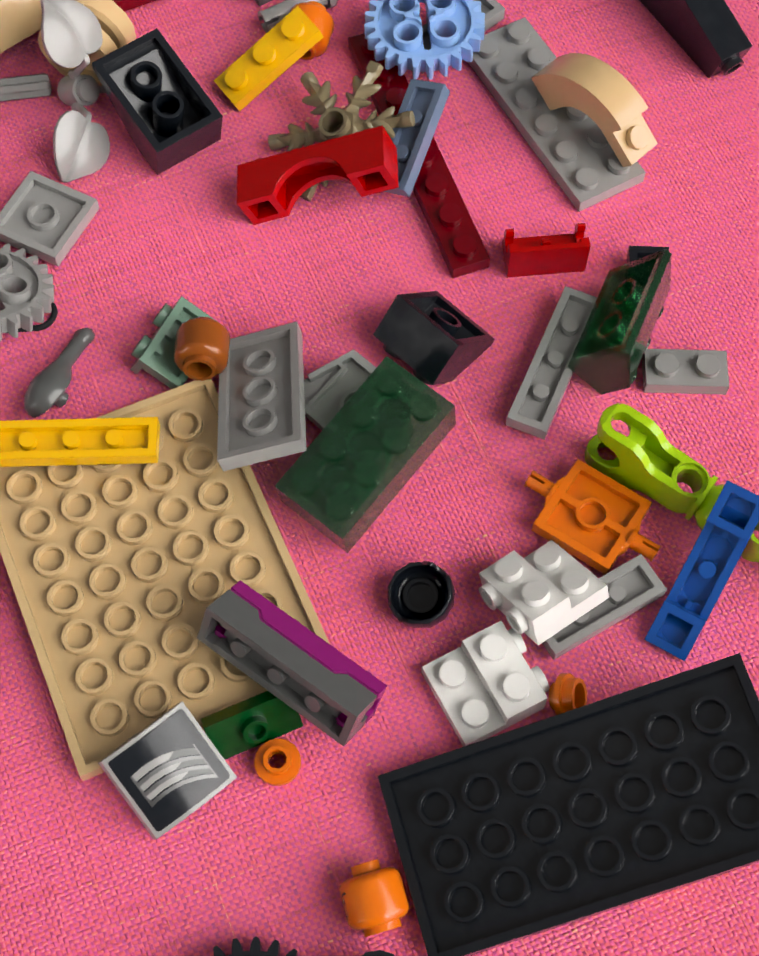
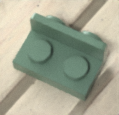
(157, 353)

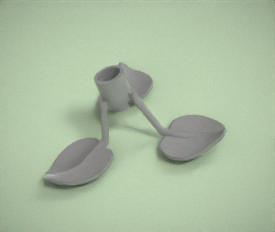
(68, 36)

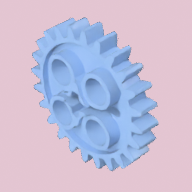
(396, 34)

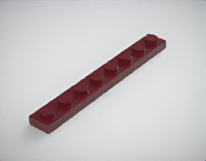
(434, 187)

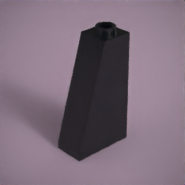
(704, 32)

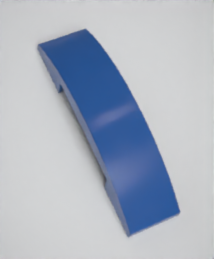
(706, 571)

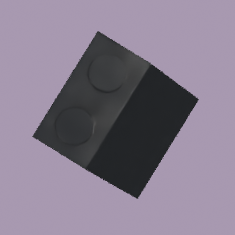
(431, 336)

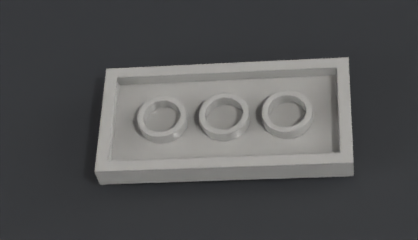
(262, 398)

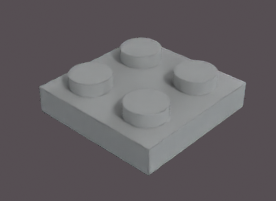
(45, 218)

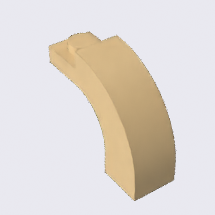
(604, 96)

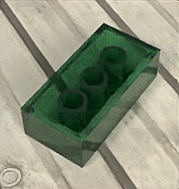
(366, 454)

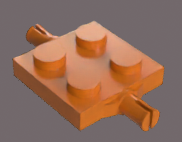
(592, 516)

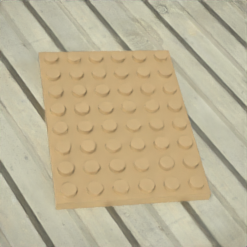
(125, 564)

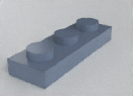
(412, 143)

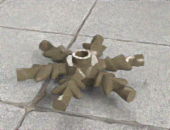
(337, 121)

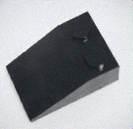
(158, 101)

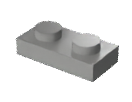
(685, 371)

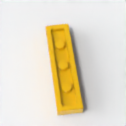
(79, 441)

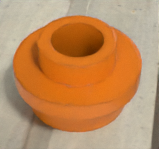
(567, 693)
(282, 775)

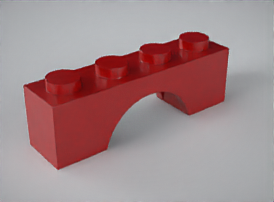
(274, 183)

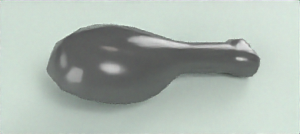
(51, 383)

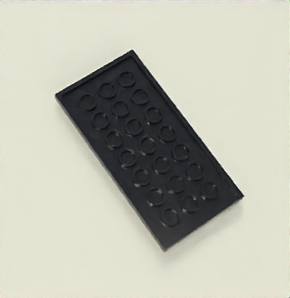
(581, 810)

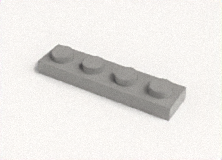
(549, 371)

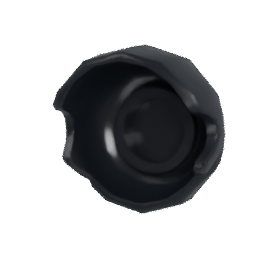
(421, 594)

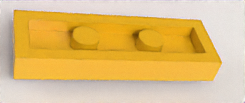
(268, 58)

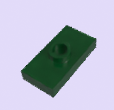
(250, 724)

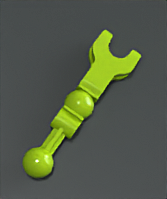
(655, 466)

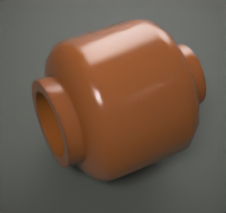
(202, 348)

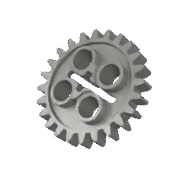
(24, 291)

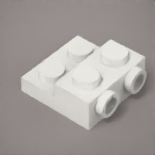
(541, 590)
(486, 684)

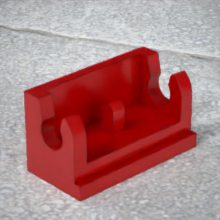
(545, 253)

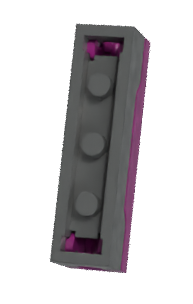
(291, 662)

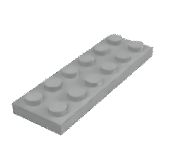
(561, 138)

